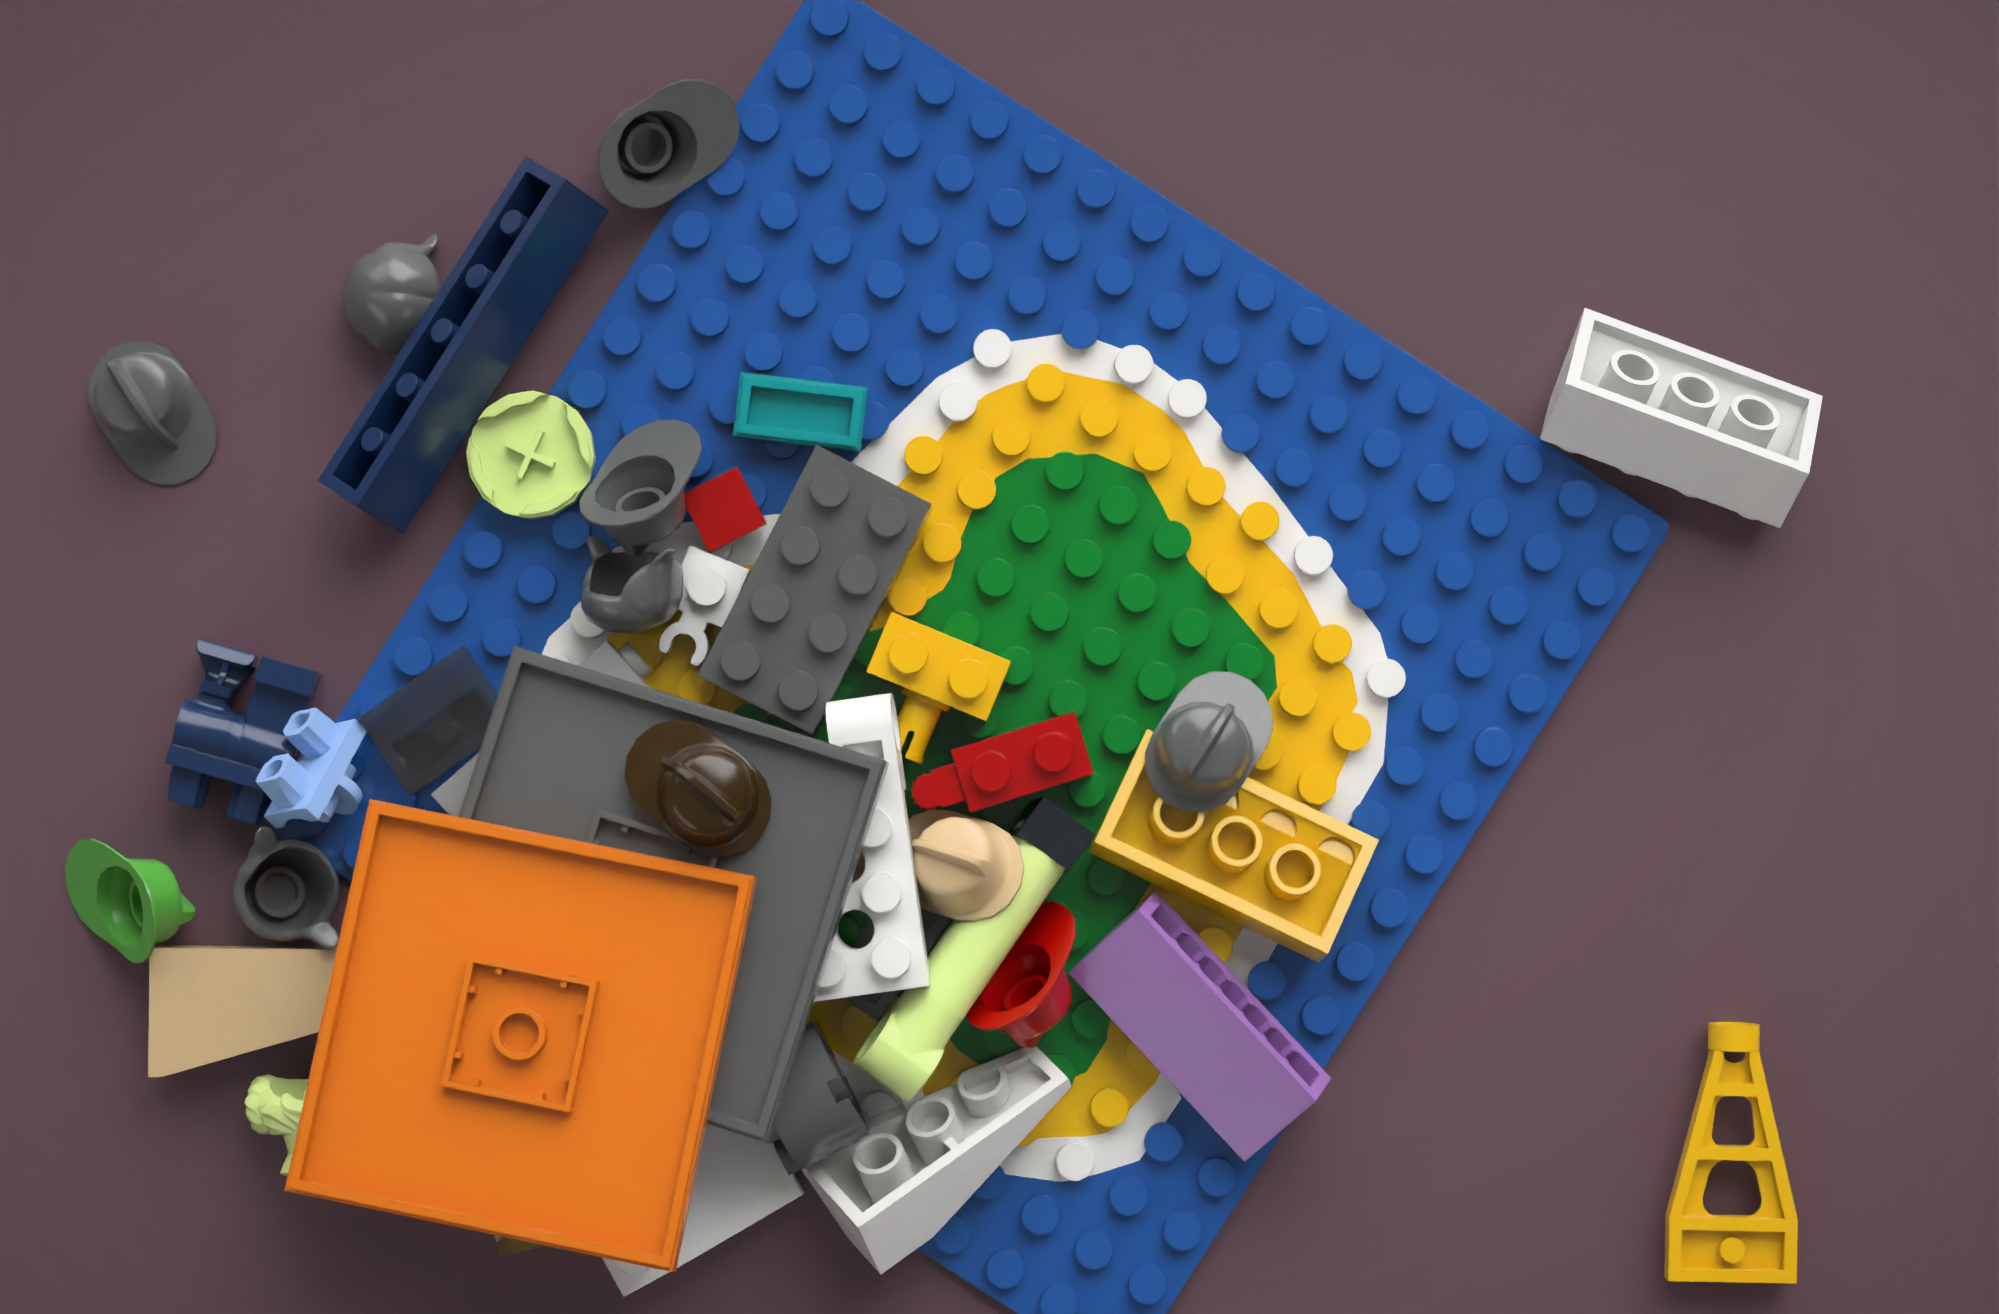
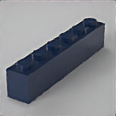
(463, 345)

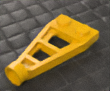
(1732, 1246)

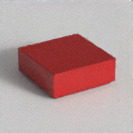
(723, 510)

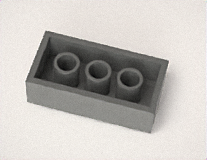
(815, 590)

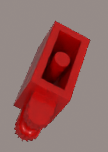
(1008, 766)

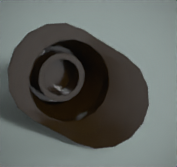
(698, 788)

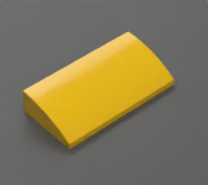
(1249, 860)

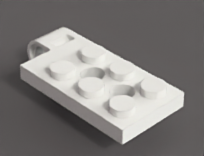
(889, 883)

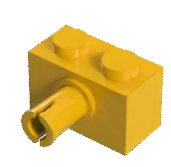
(935, 676)

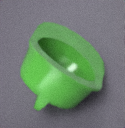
(125, 899)

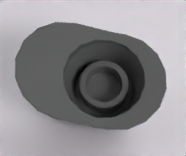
(667, 142)
(152, 413)
(643, 484)
(1208, 741)

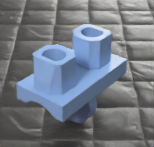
(320, 775)

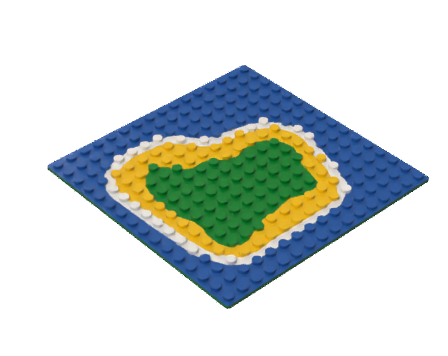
(1131, 483)

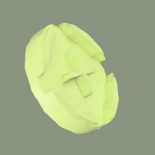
(531, 455)

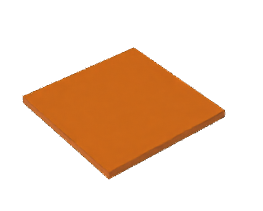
(522, 1035)

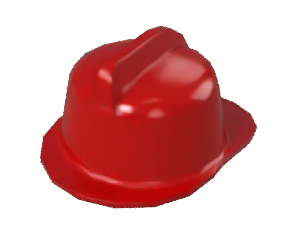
(1031, 984)

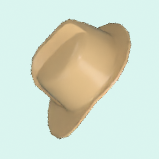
(964, 865)

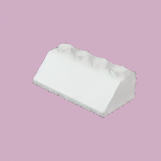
(1683, 418)

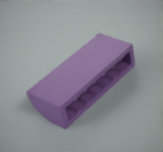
(1200, 1026)

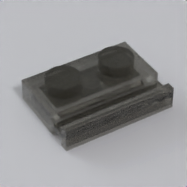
(433, 720)

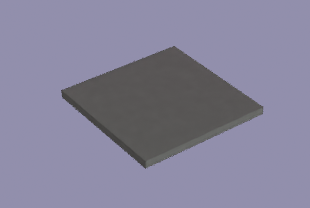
(559, 770)

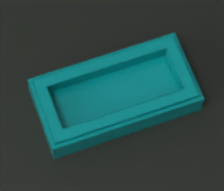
(800, 412)

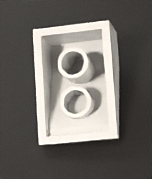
(733, 1188)

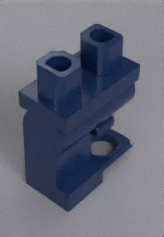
(230, 745)

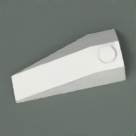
(934, 1154)

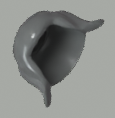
(390, 292)
(630, 591)
(287, 891)

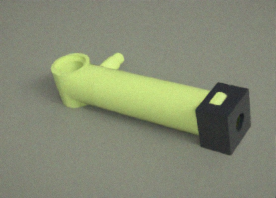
(912, 1035)

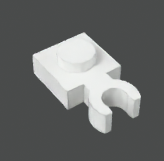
(708, 597)

